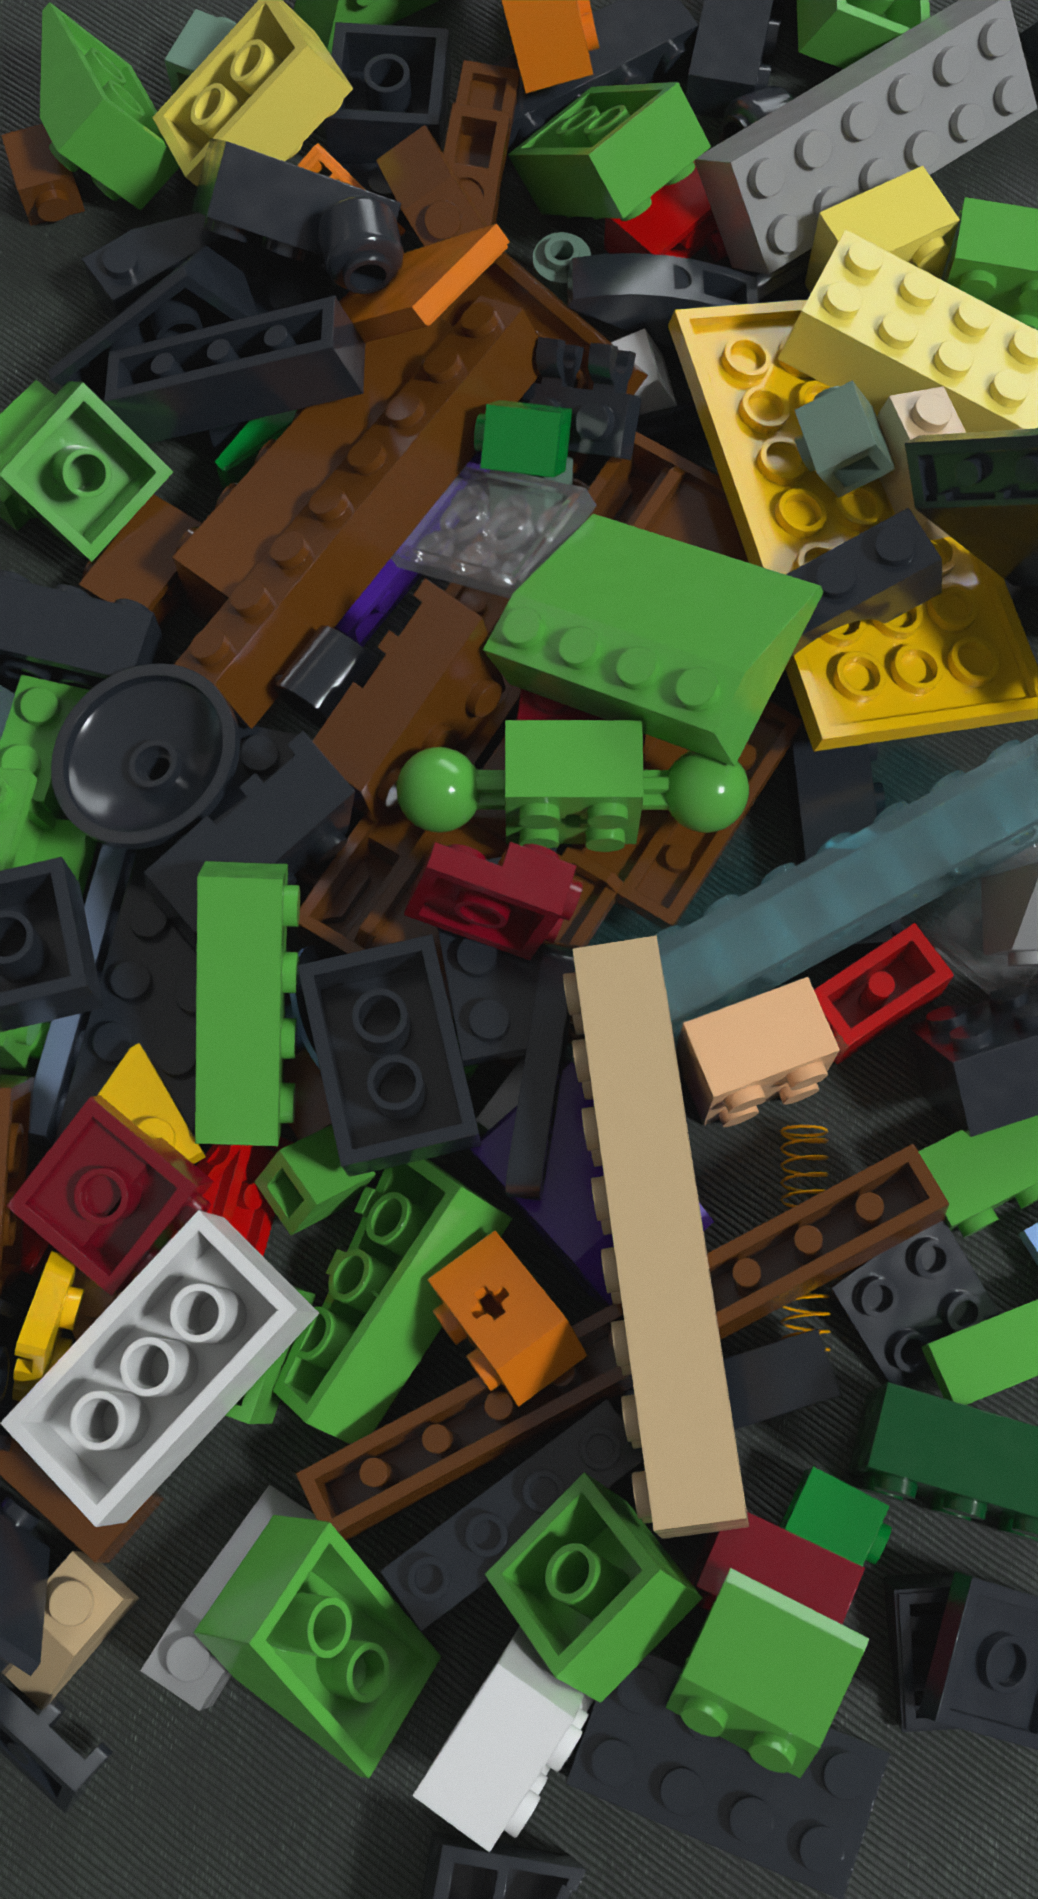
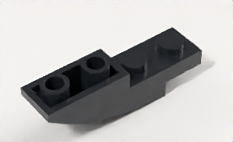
(646, 289)

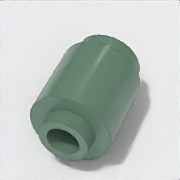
(552, 258)

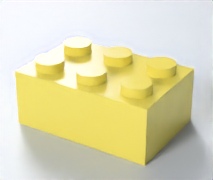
(256, 89)

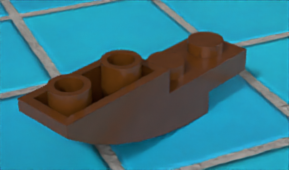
(481, 131)

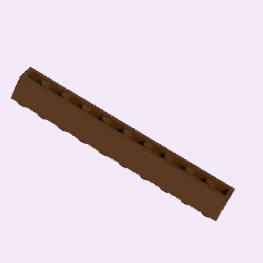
(748, 1282)

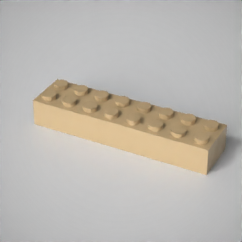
(659, 1242)

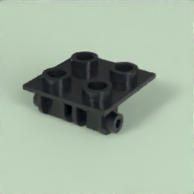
(911, 1299)

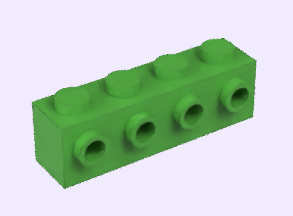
(242, 1002)

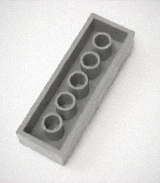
(877, 119)

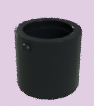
(324, 674)

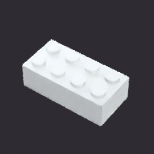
(159, 1369)

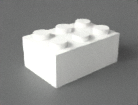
(505, 1746)

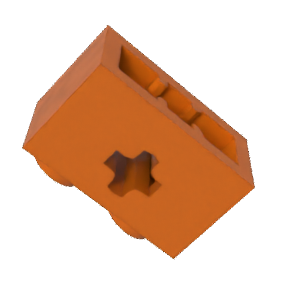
(507, 1319)

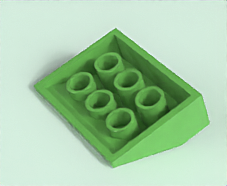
(654, 635)

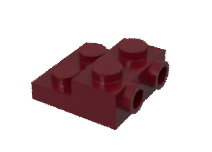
(496, 904)
(110, 1195)

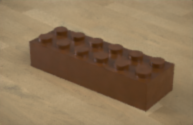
(289, 471)

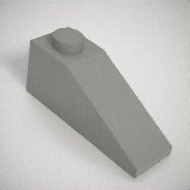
(180, 1658)

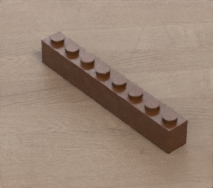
(365, 508)

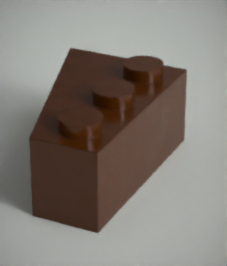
(416, 699)

